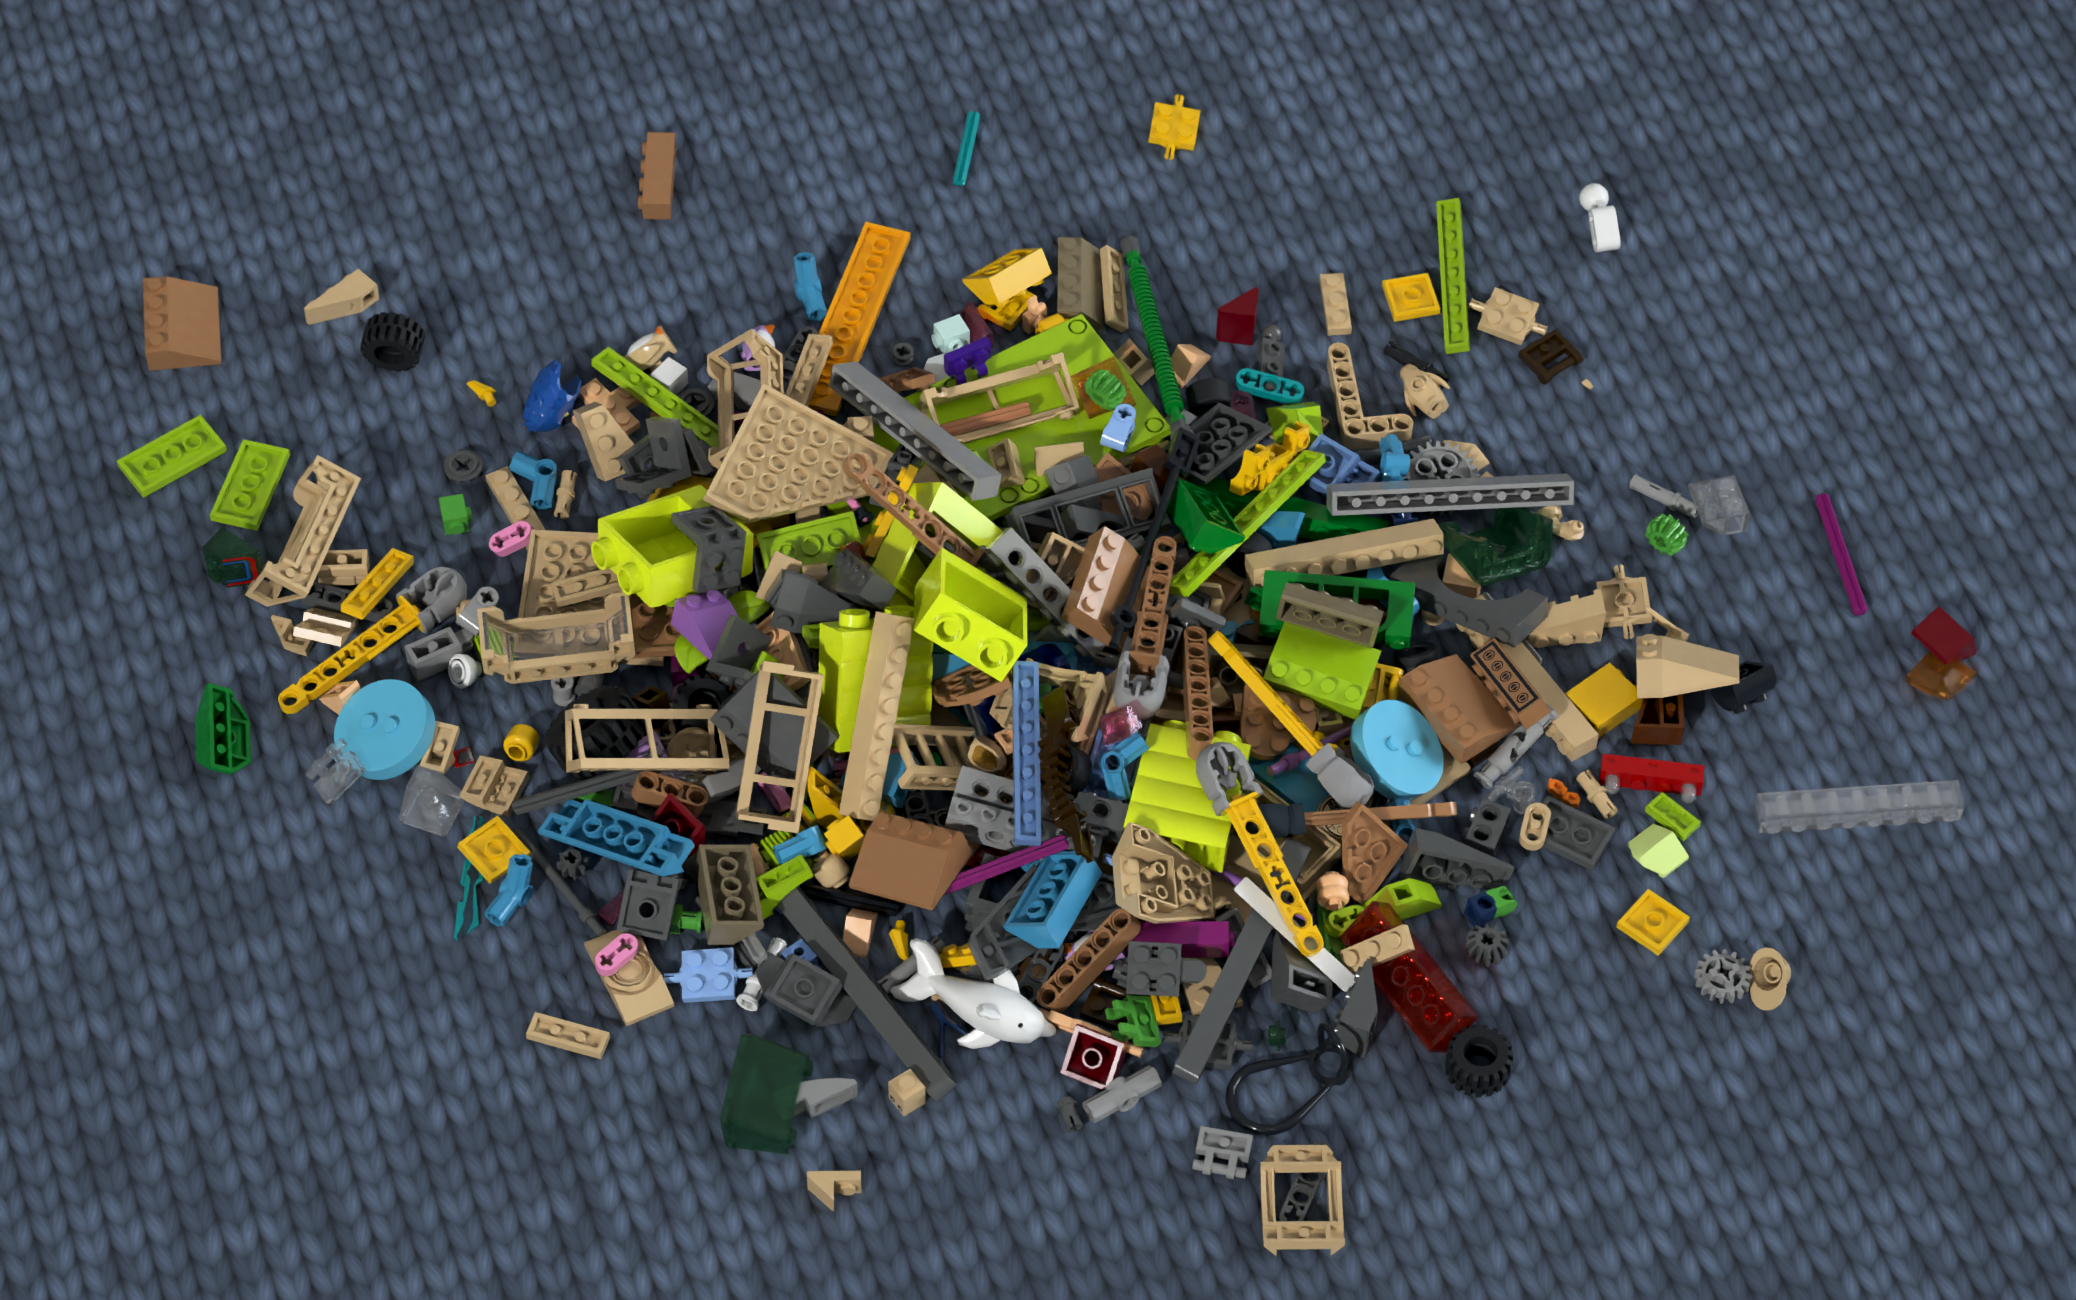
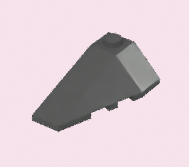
(1071, 476)
(806, 603)
(1450, 863)

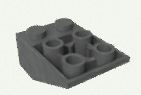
(1297, 979)
(1358, 1019)

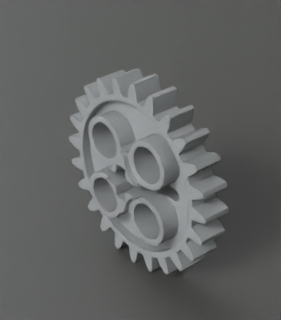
(1460, 467)

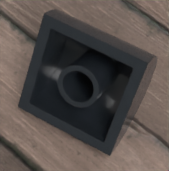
(1753, 684)

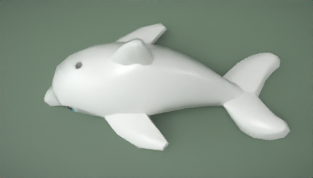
(991, 1008)

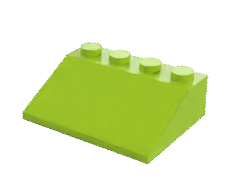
(1322, 669)

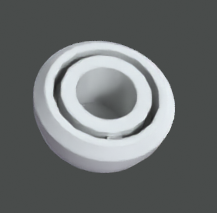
(463, 670)

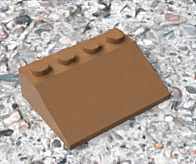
(180, 323)
(1103, 585)
(1456, 706)
(909, 860)

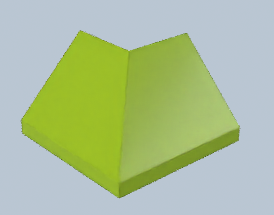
(1287, 415)

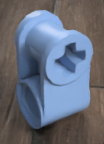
(1120, 428)

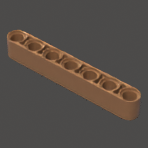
(1196, 691)

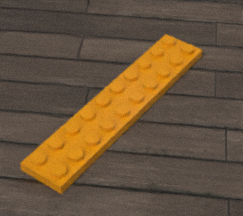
(858, 304)

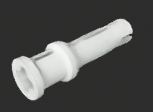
(753, 992)

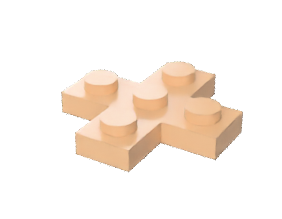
(617, 403)

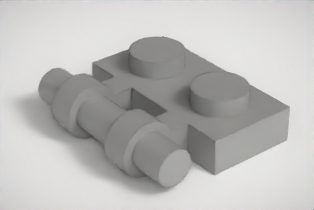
(1223, 1145)

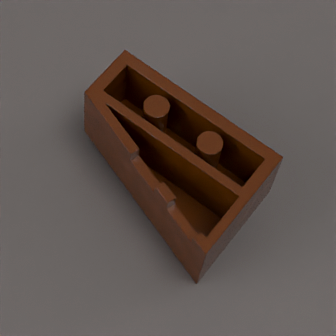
(1660, 721)

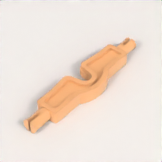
(1068, 1024)

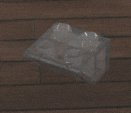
(1720, 505)

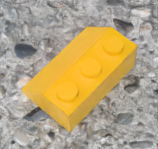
(1009, 276)

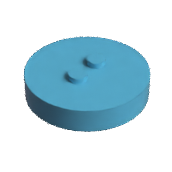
(386, 727)
(1397, 750)

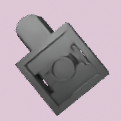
(1160, 969)

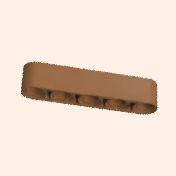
(1076, 965)

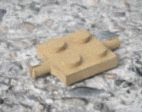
(1508, 316)
(1625, 601)

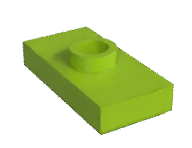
(1672, 816)

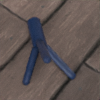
(944, 1021)

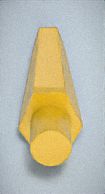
(483, 391)
(900, 939)

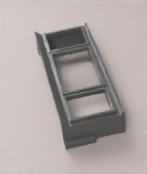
(1115, 485)

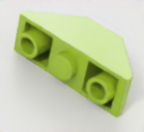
(1408, 897)

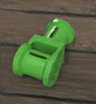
(686, 920)

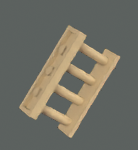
(931, 775)

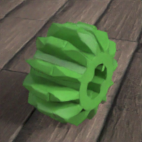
(1105, 389)
(1666, 534)

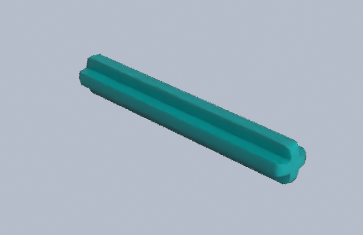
(966, 148)

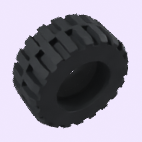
(600, 736)

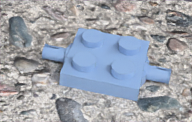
(708, 975)

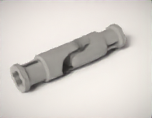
(1512, 750)

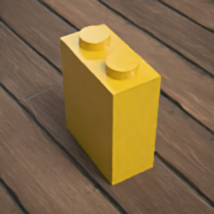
(1605, 698)

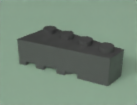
(858, 581)

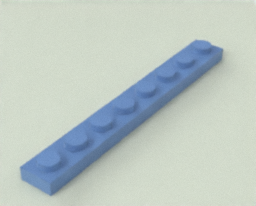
(1025, 753)

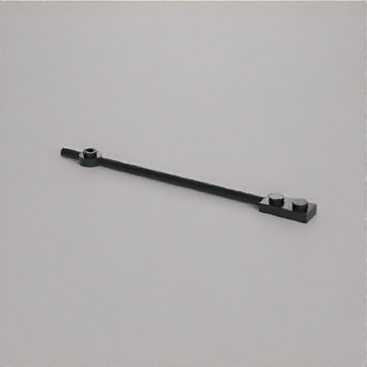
(1179, 463)

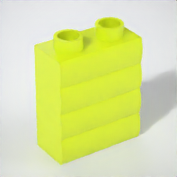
(651, 552)
(897, 557)
(971, 614)
(843, 663)
(1173, 801)

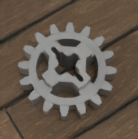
(1725, 973)

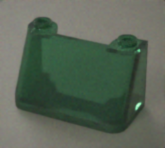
(1510, 548)
(763, 1095)

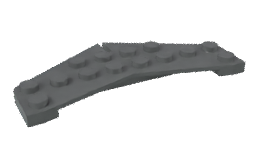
(1000, 950)

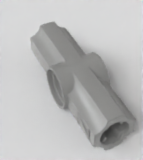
(1122, 1094)

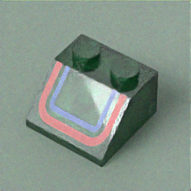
(232, 560)

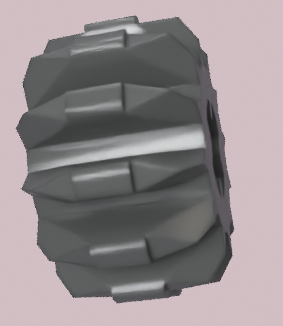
(1486, 945)

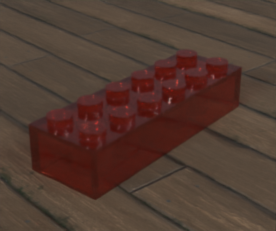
(1414, 982)

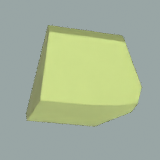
(1658, 850)

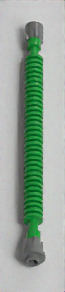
(1154, 335)

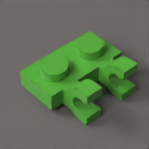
(1141, 1021)

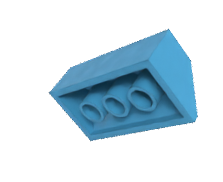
(1053, 899)

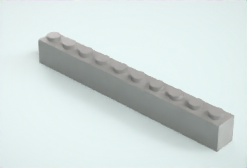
(915, 431)
(1450, 494)

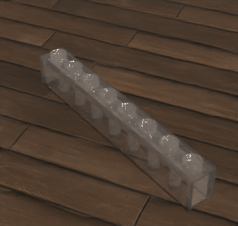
(1858, 806)

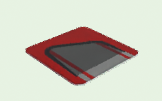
(463, 757)

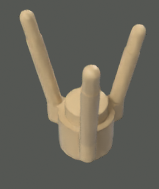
(1673, 631)

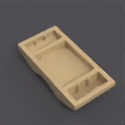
(638, 986)

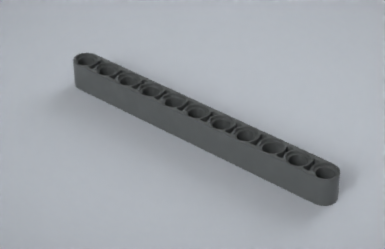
(1234, 976)
(867, 994)

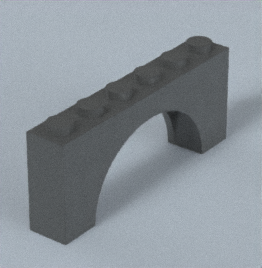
(1504, 619)

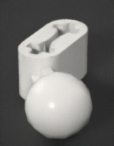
(1601, 218)

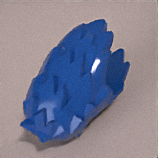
(548, 401)

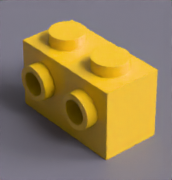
(845, 837)

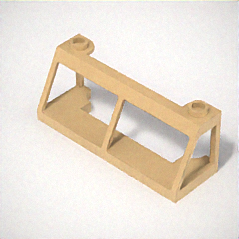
(718, 368)
(930, 397)
(311, 535)
(582, 711)

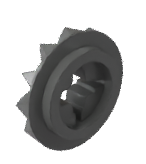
(701, 398)
(463, 458)

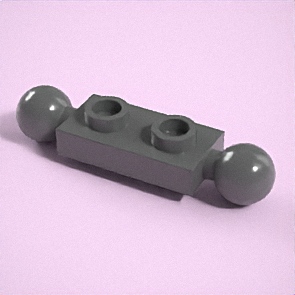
(1271, 354)

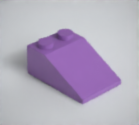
(703, 619)

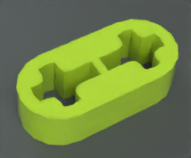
(1341, 916)

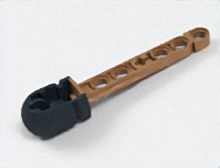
(1291, 820)

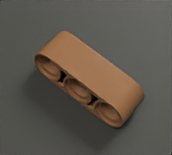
(661, 785)

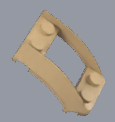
(1085, 689)
(1302, 1234)

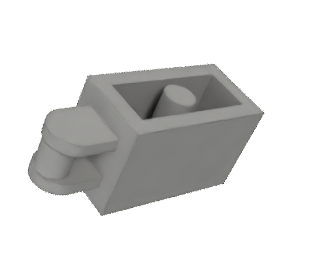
(435, 651)

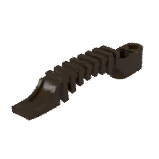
(1062, 720)

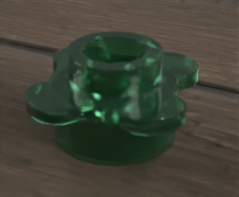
(1276, 1035)

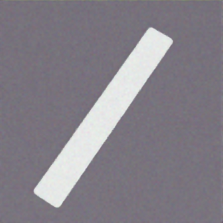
(1268, 910)

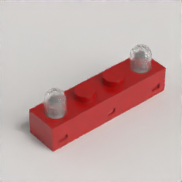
(1651, 775)

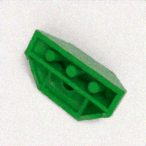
(222, 731)

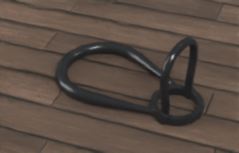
(1299, 1115)

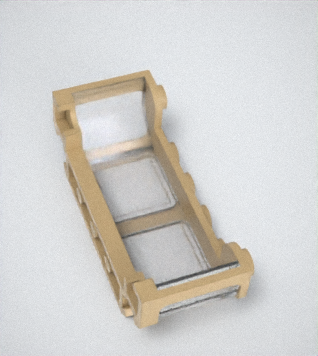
(557, 643)

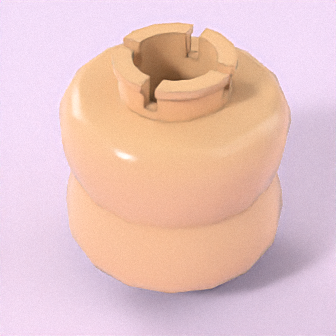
(1332, 891)

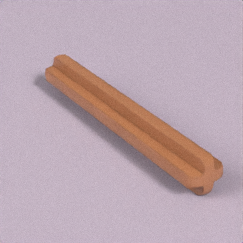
(987, 418)

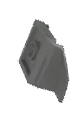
(804, 990)

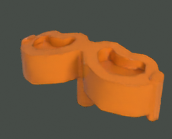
(1560, 792)

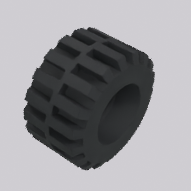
(392, 341)
(696, 689)
(1475, 1078)

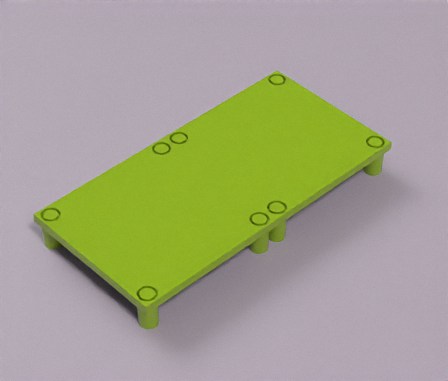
(1081, 350)

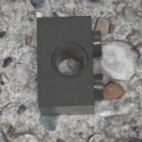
(1113, 809)

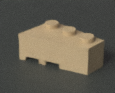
(602, 439)
(1062, 558)
(1571, 622)

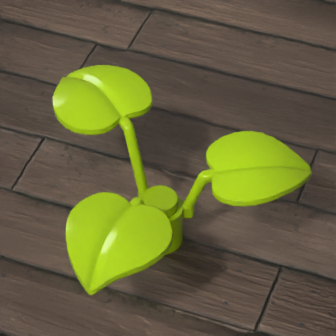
(746, 607)

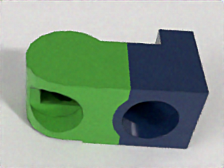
(1489, 905)

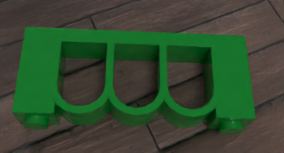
(1400, 598)

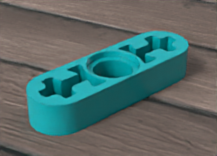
(1275, 395)

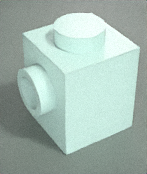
(950, 334)

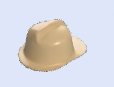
(1769, 978)

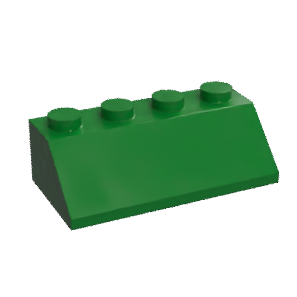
(1202, 518)

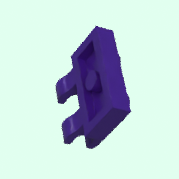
(970, 355)

